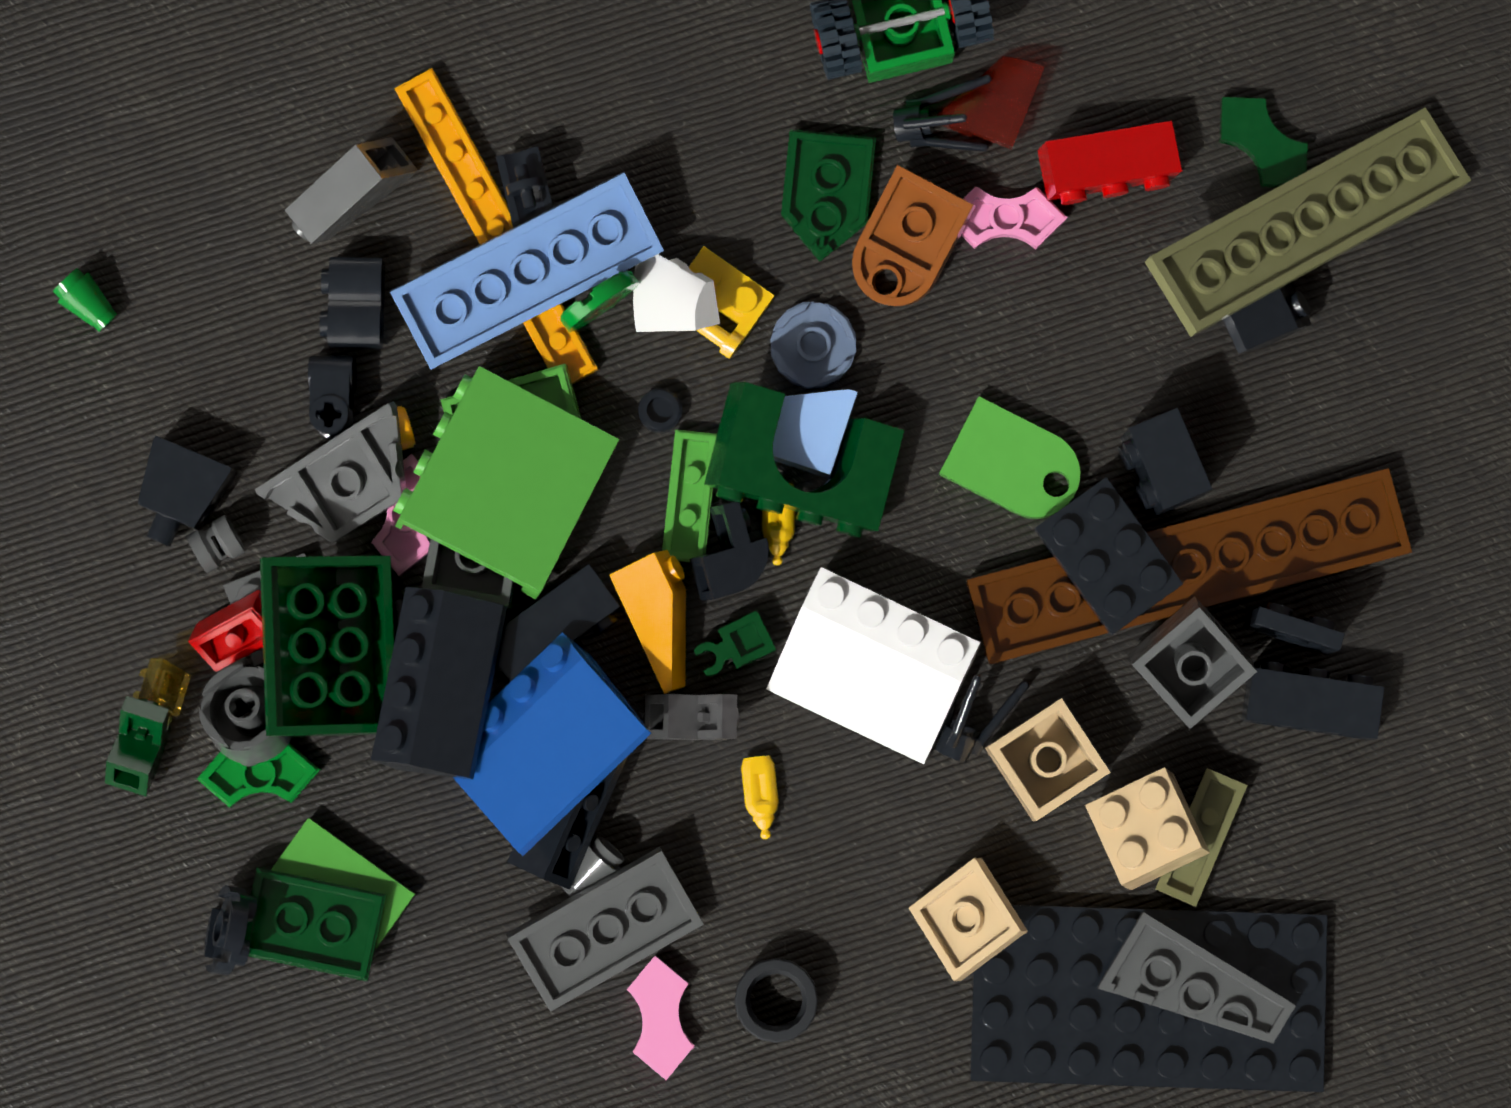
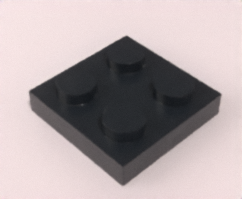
(1311, 633)

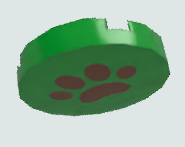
(599, 301)

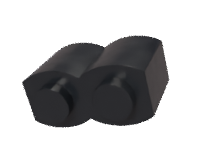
(354, 302)

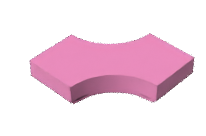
(1023, 218)
(402, 544)
(662, 1038)

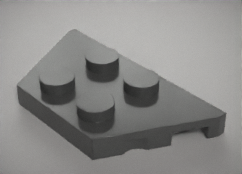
(345, 478)

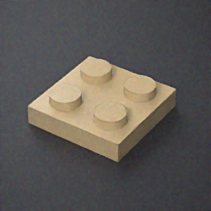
(967, 919)

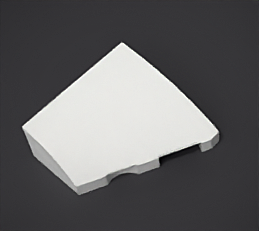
(672, 297)

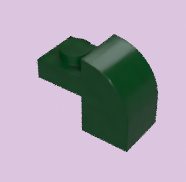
(138, 746)

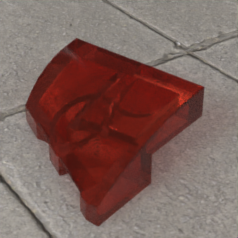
(999, 107)

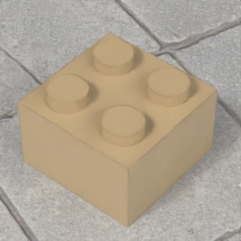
(1047, 760)
(1147, 829)

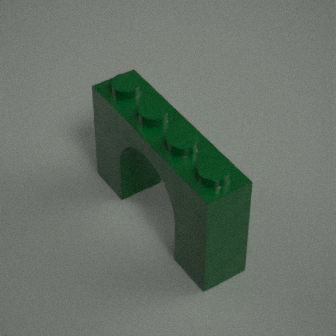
(746, 466)

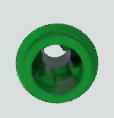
(85, 299)

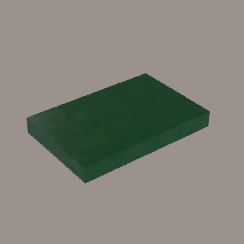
(315, 924)

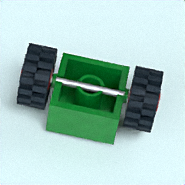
(895, 34)

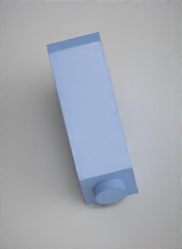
(813, 430)

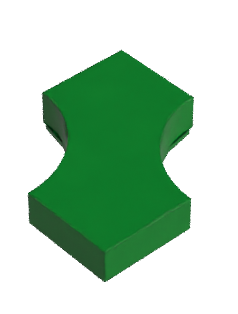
(283, 775)

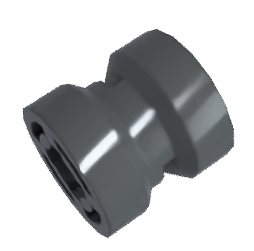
(207, 549)

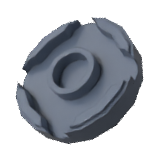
(813, 345)

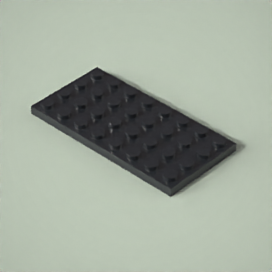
(1050, 1024)

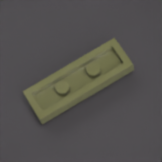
(1213, 811)

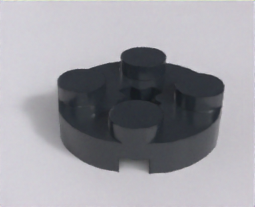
(227, 930)

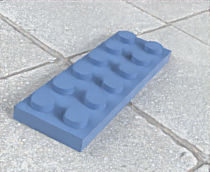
(526, 270)

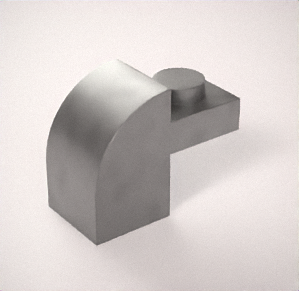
(691, 716)

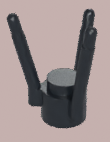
(914, 122)
(958, 738)

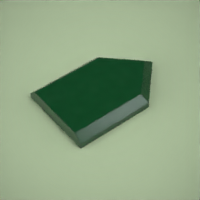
(827, 188)

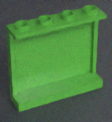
(506, 479)

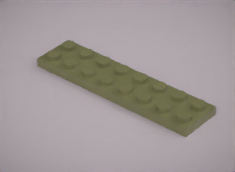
(1307, 222)

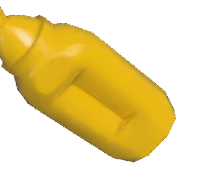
(779, 531)
(760, 791)

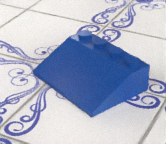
(550, 742)

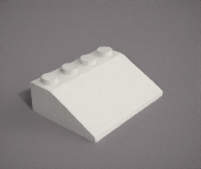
(873, 665)

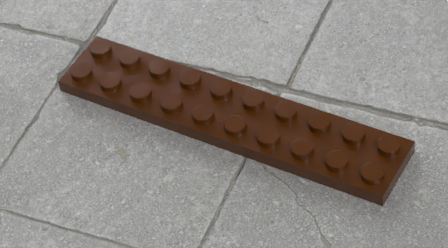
(1214, 558)

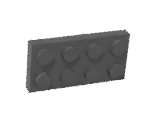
(604, 929)

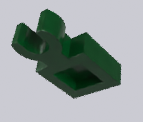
(742, 641)

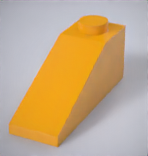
(657, 609)

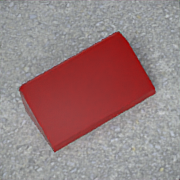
(230, 632)

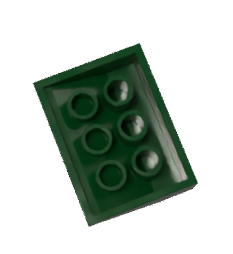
(325, 643)

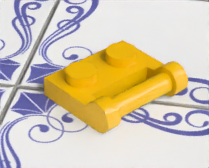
(736, 297)

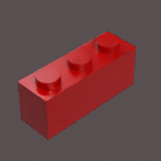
(1109, 162)

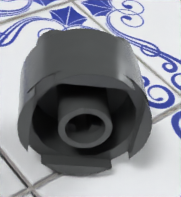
(222, 709)

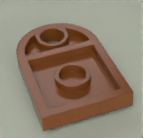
(910, 235)

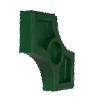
(1249, 128)

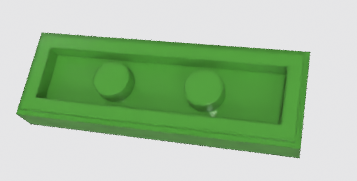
(688, 497)

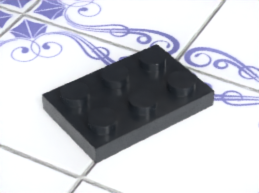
(1108, 556)

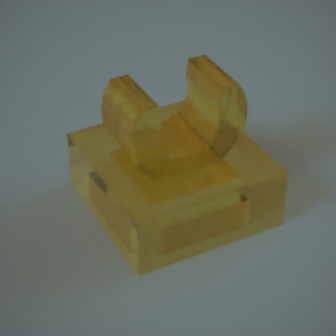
(164, 685)

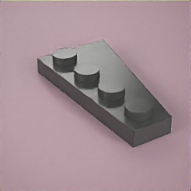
(1181, 977)

